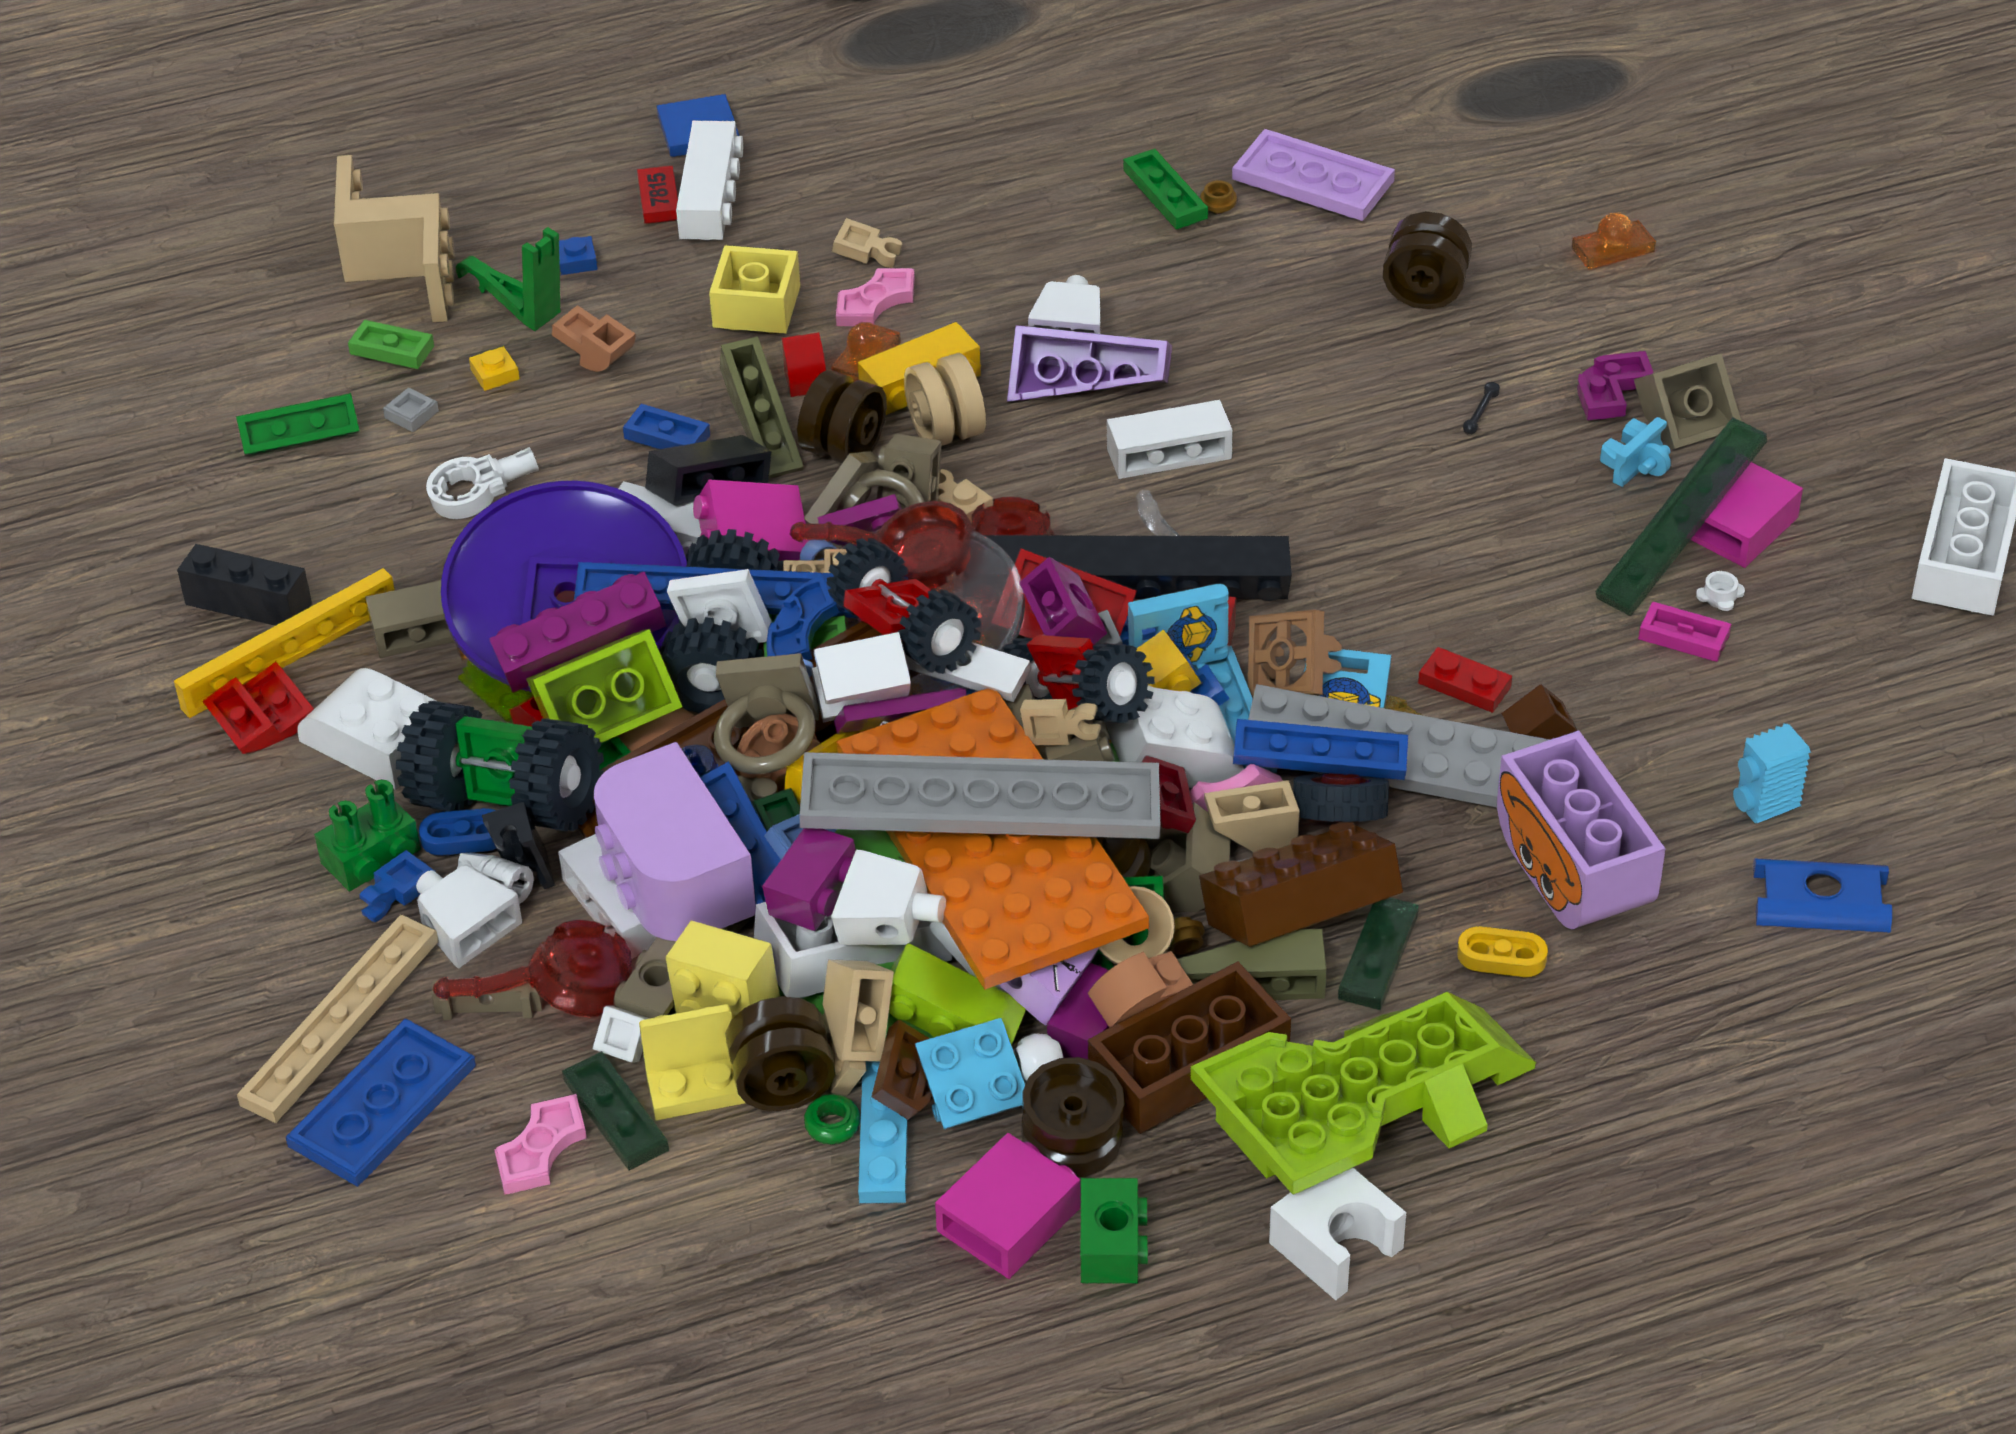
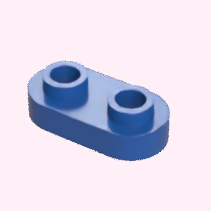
(456, 832)

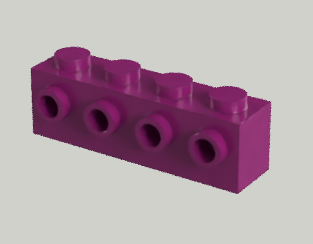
(577, 628)

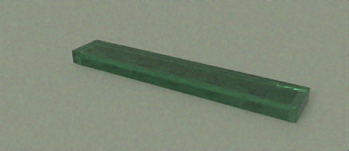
(1681, 516)

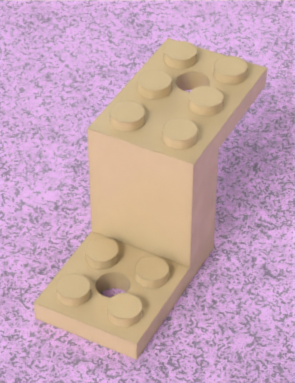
(394, 237)

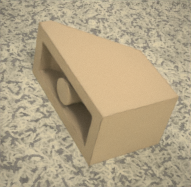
(1255, 814)
(857, 1008)

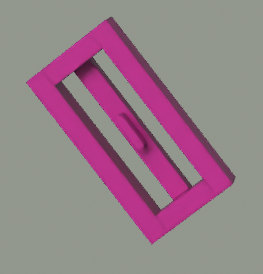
(1684, 631)

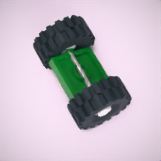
(694, 650)
(460, 758)

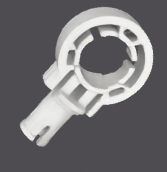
(485, 472)

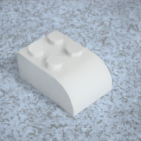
(363, 723)
(1181, 731)

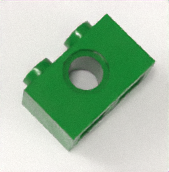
(1110, 1230)

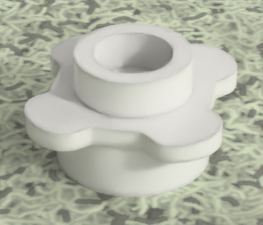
(1720, 590)

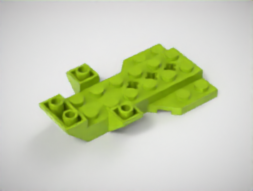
(1322, 1105)

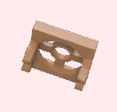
(1262, 652)

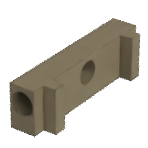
(517, 999)

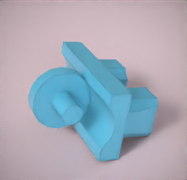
(1642, 451)

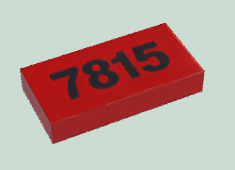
(658, 194)

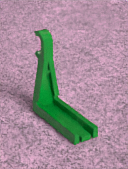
(538, 296)

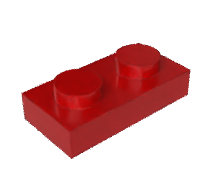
(1465, 679)

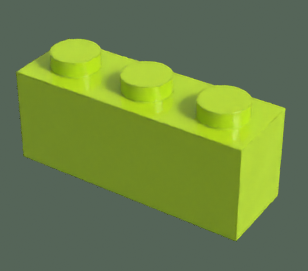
(945, 997)

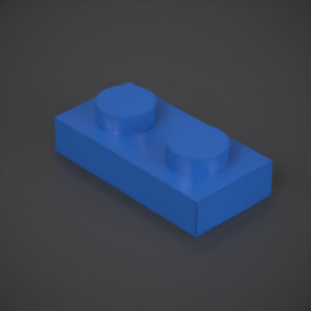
(663, 428)

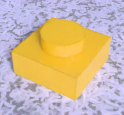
(494, 368)

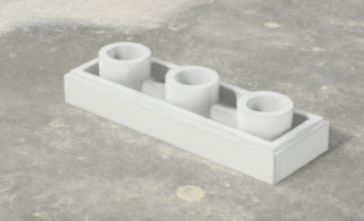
(985, 670)

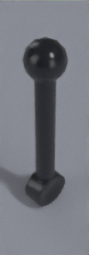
(1491, 390)

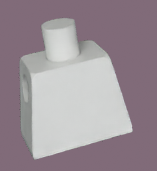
(1068, 306)
(883, 902)
(466, 911)

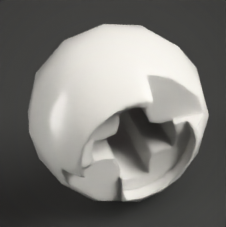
(1035, 1051)

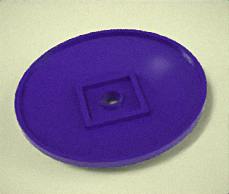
(528, 551)

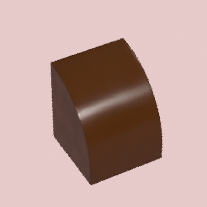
(1539, 715)

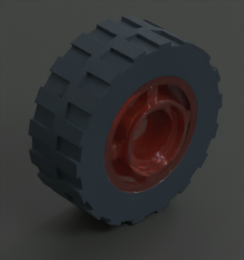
(1341, 797)

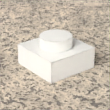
(620, 1034)

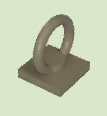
(854, 484)
(761, 689)

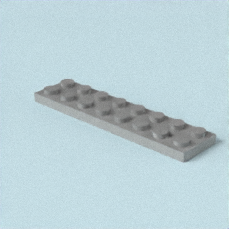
(1442, 754)
(980, 795)

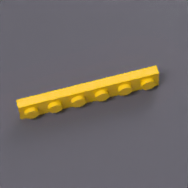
(283, 642)

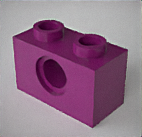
(1061, 602)

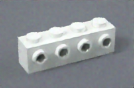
(709, 180)

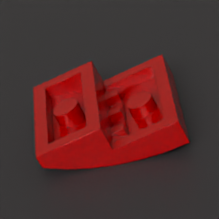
(260, 710)

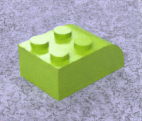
(608, 687)

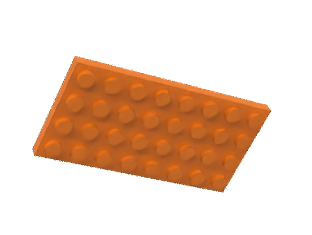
(1007, 896)

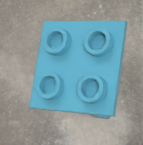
(971, 1073)

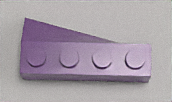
(1072, 362)

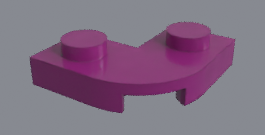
(1603, 383)

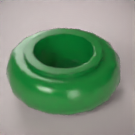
(832, 1105)

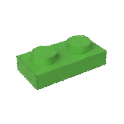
(391, 344)

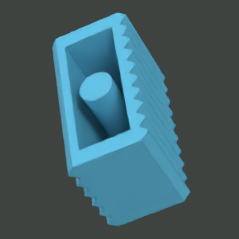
(1772, 773)

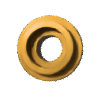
(1219, 196)
(1187, 936)

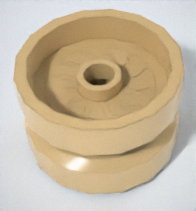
(945, 399)

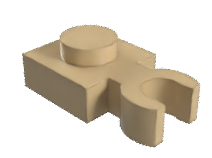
(863, 241)
(963, 495)
(1053, 724)

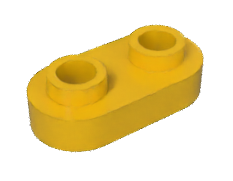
(1502, 951)

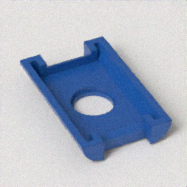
(1793, 904)

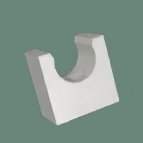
(860, 673)
(1343, 1207)

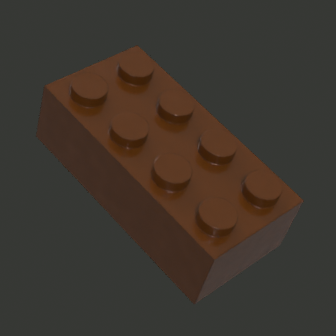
(1300, 883)
(1160, 1044)

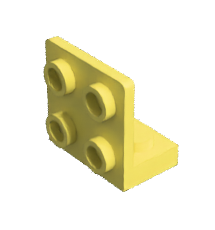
(689, 1062)

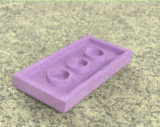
(1313, 174)

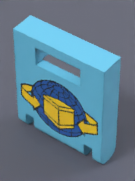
(1191, 618)
(1358, 687)

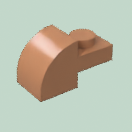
(594, 339)
(1137, 985)

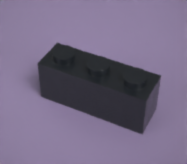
(683, 470)
(243, 585)

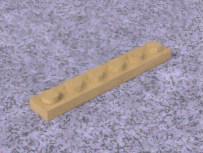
(337, 1019)

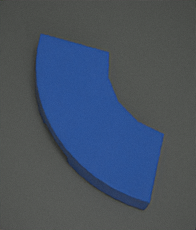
(800, 619)

